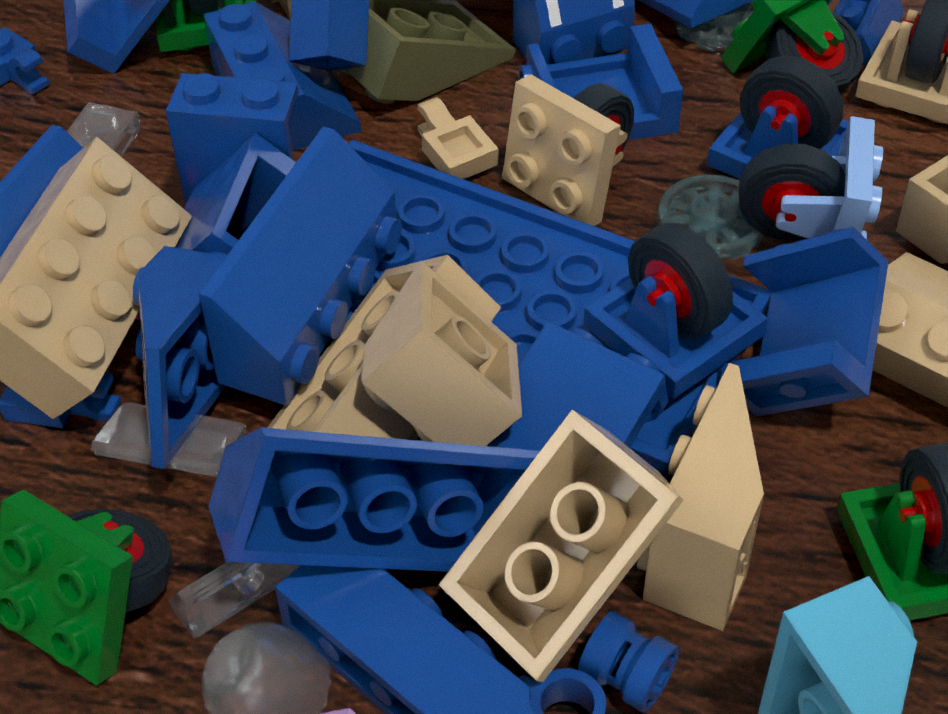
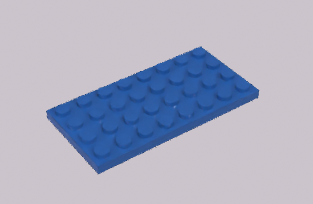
(531, 266)

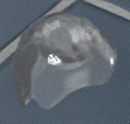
(265, 672)

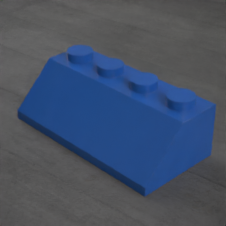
(299, 270)
(357, 499)

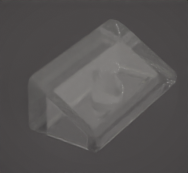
(127, 439)
(225, 593)

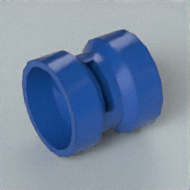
(629, 661)

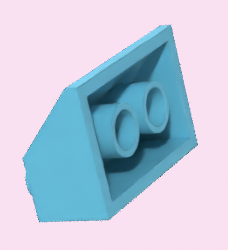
(841, 655)

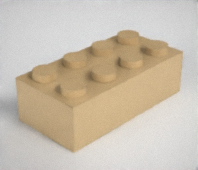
(74, 275)

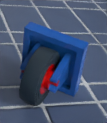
(781, 104)
(676, 308)

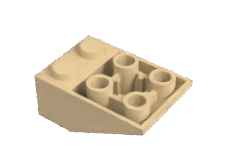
(708, 542)

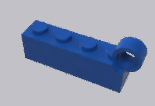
(407, 654)

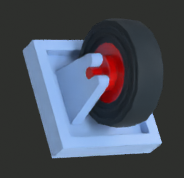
(806, 192)

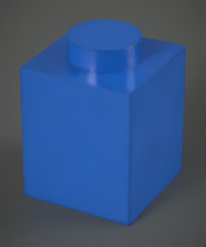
(329, 33)

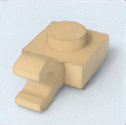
(453, 145)

